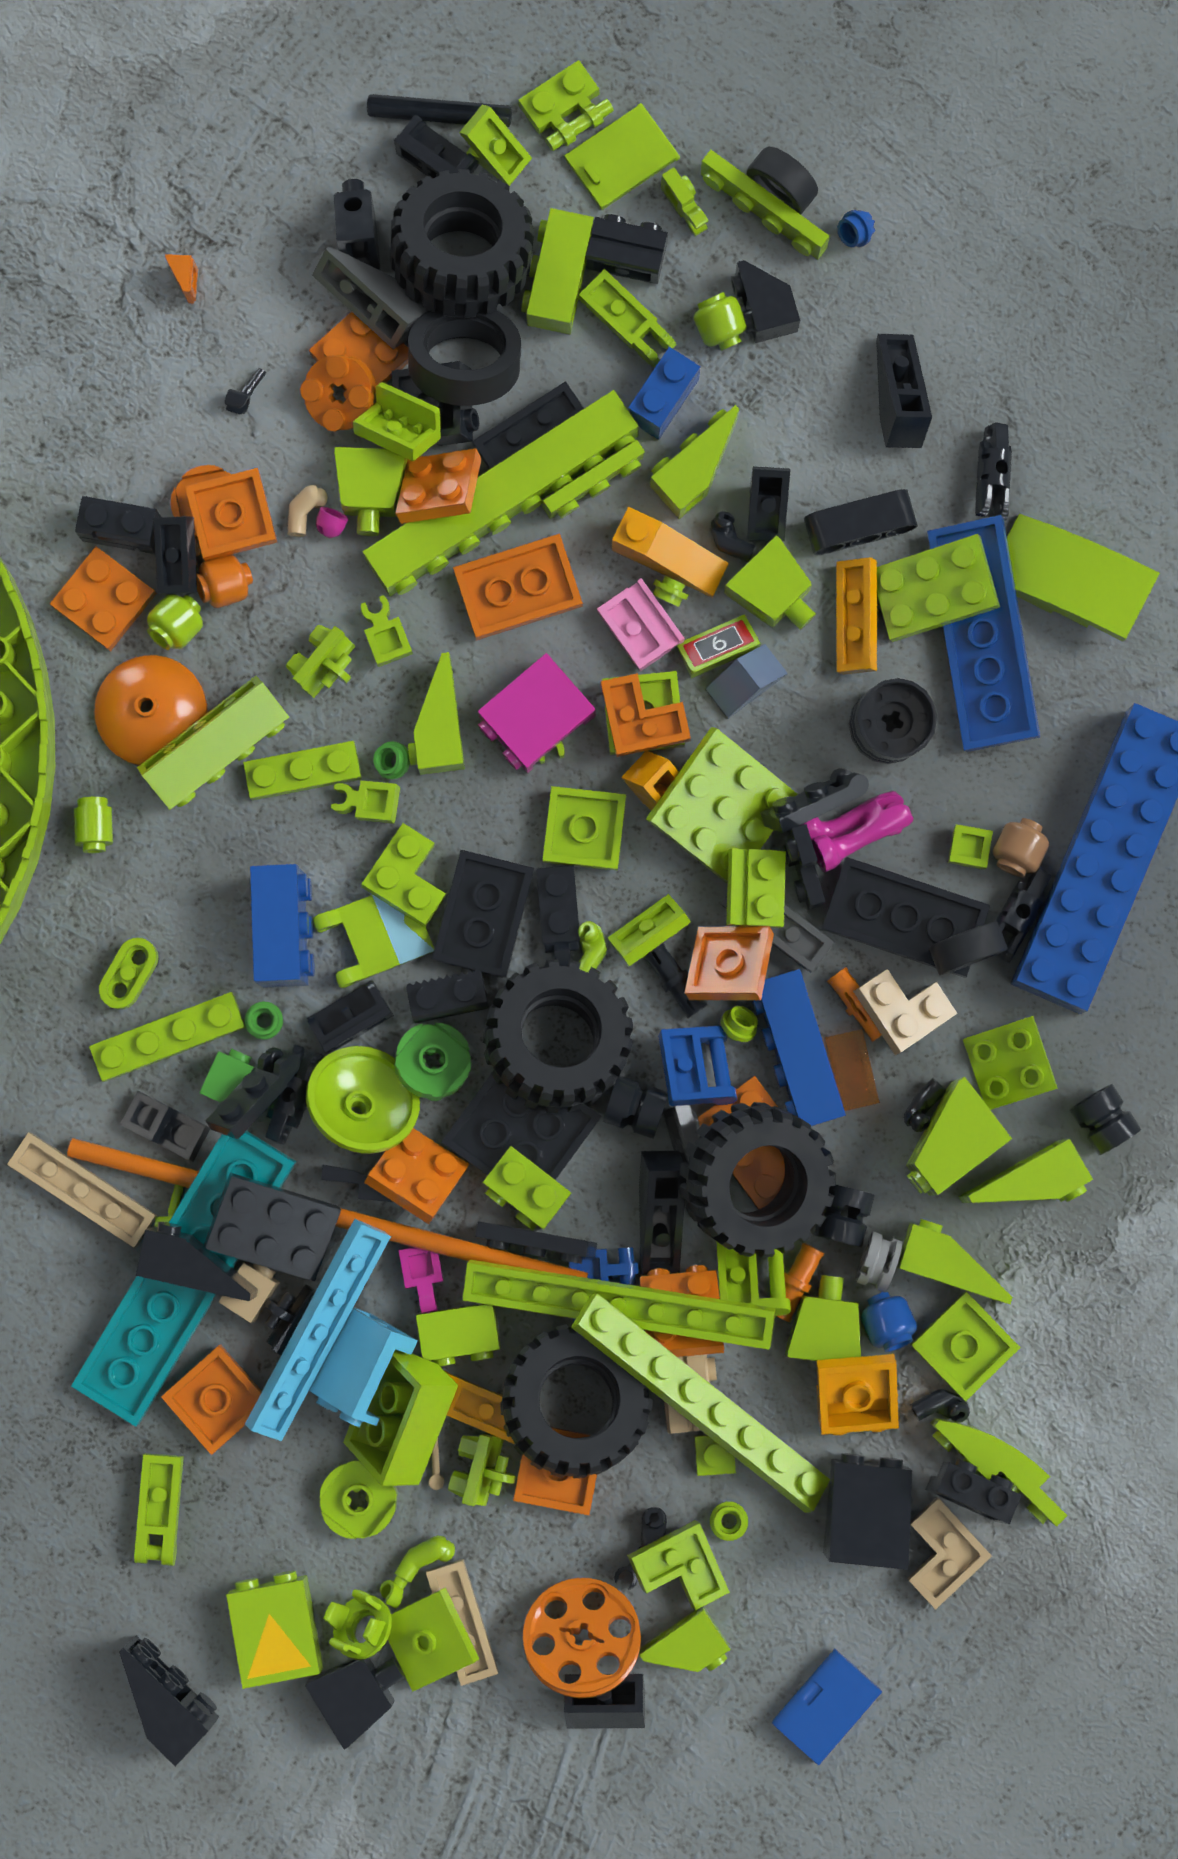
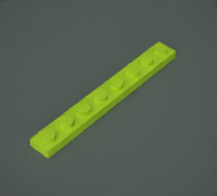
(646, 1307)
(700, 1403)

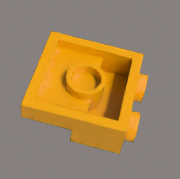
(857, 1394)

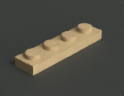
(82, 1189)

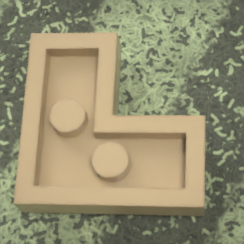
(900, 1019)
(955, 1555)

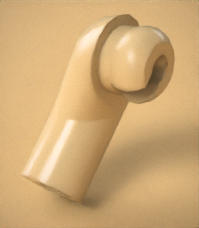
(301, 506)

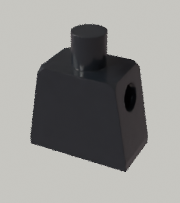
(356, 223)
(354, 1695)

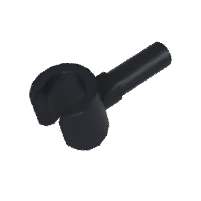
(239, 401)

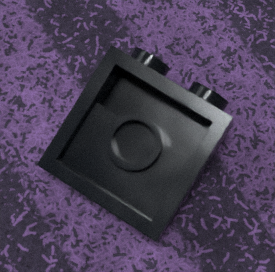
(455, 421)
(967, 1489)

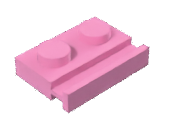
(640, 625)

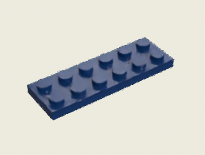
(990, 651)

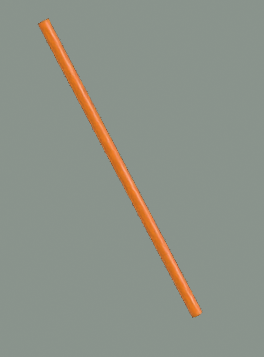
(399, 1232)

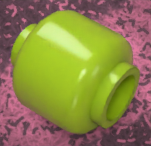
(720, 321)
(174, 621)

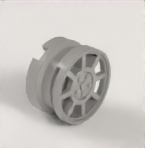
(873, 1260)

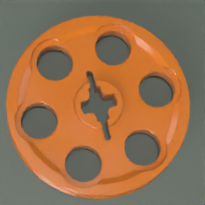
(588, 1654)

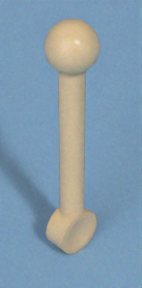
(436, 1480)

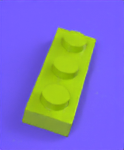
(594, 481)
(302, 770)

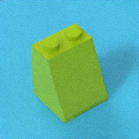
(956, 1140)

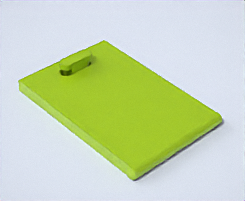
(621, 156)

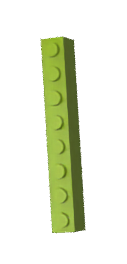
(503, 493)

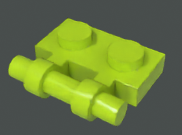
(560, 97)

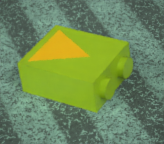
(274, 1630)

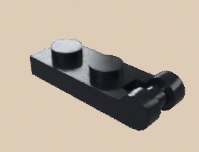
(815, 800)

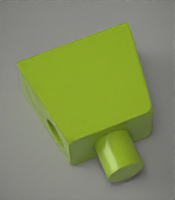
(369, 485)
(773, 586)
(825, 1325)

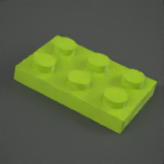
(935, 588)

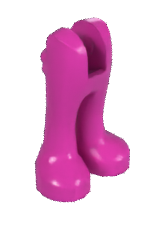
(864, 824)

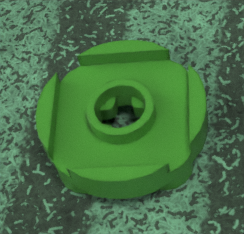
(432, 1082)

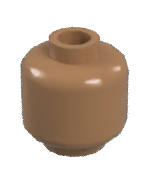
(1020, 847)

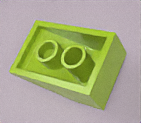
(1047, 1174)

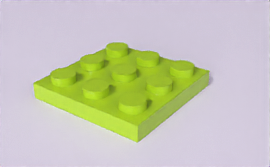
(718, 802)

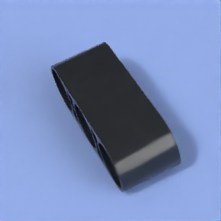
(860, 522)

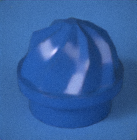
(856, 228)

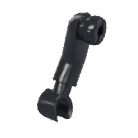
(653, 1528)

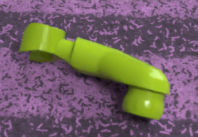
(414, 1559)

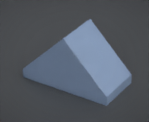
(745, 680)

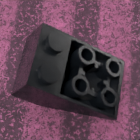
(168, 1708)

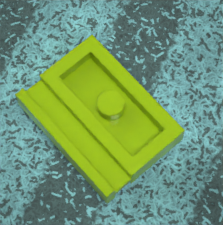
(756, 887)

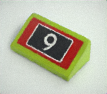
(718, 646)

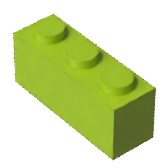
(558, 271)

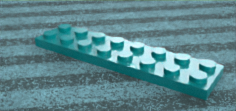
(162, 1317)

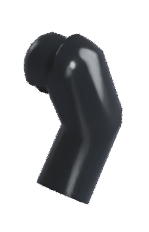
(726, 537)
(916, 1112)
(941, 1402)

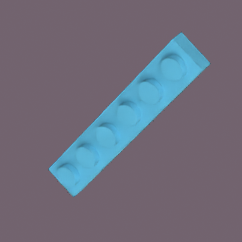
(317, 1330)

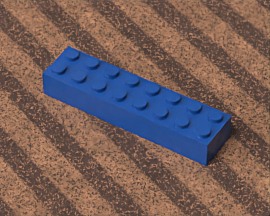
(1104, 863)

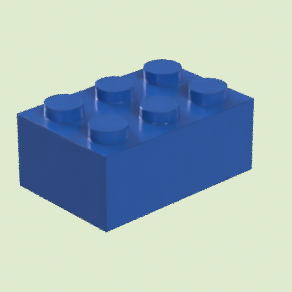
(281, 925)

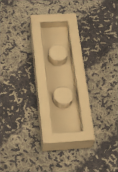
(458, 1584)

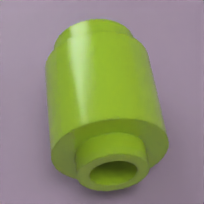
(93, 824)

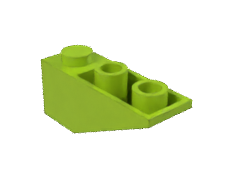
(690, 474)

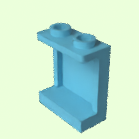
(357, 1366)

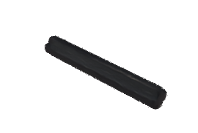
(430, 109)

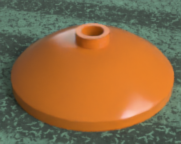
(176, 706)

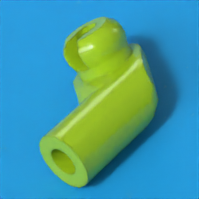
(592, 944)

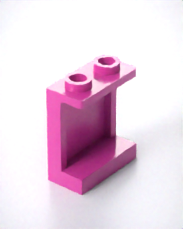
(535, 713)

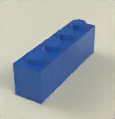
(799, 1049)

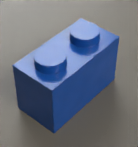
(664, 392)

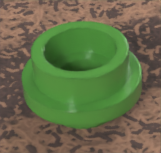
(383, 757)
(255, 1012)

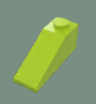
(438, 728)
(944, 1260)

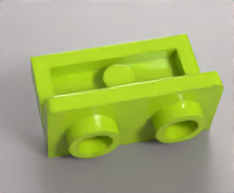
(399, 422)
(525, 1188)

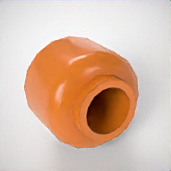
(223, 581)

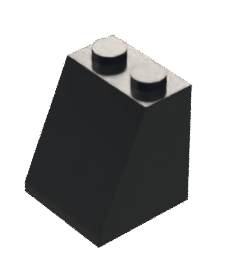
(868, 1512)

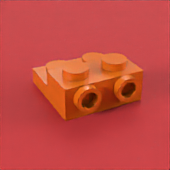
(694, 1281)

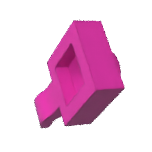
(422, 1270)

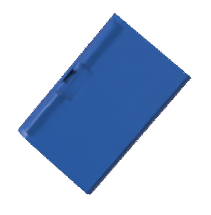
(826, 1706)

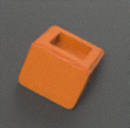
(186, 274)

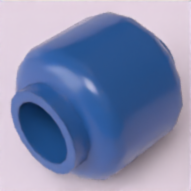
(888, 1322)

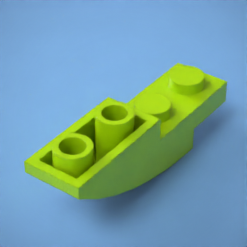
(996, 1456)

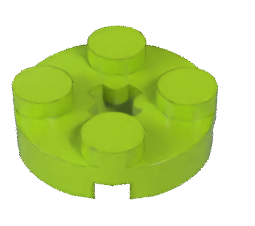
(362, 1521)

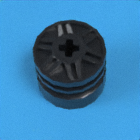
(913, 715)

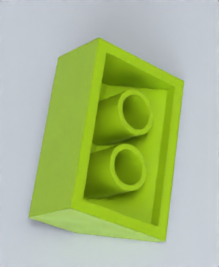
(411, 1411)

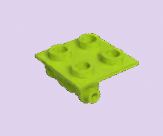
(1010, 1063)

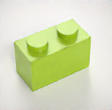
(458, 1333)

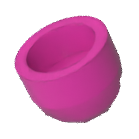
(330, 522)

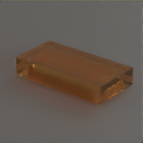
(852, 1069)

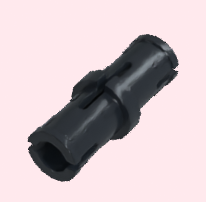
(673, 979)

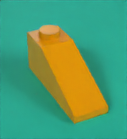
(668, 552)

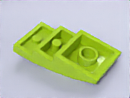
(1077, 577)

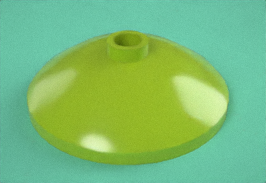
(363, 1080)

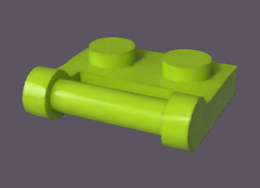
(740, 1280)

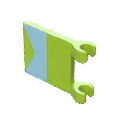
(378, 936)

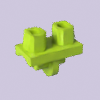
(325, 662)
(486, 1472)

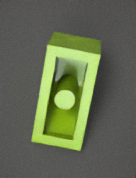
(688, 1644)

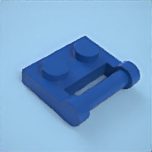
(686, 1069)

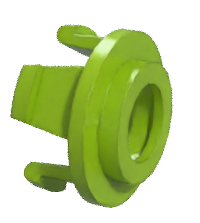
(346, 1618)

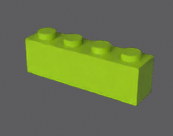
(213, 743)

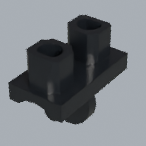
(288, 1318)

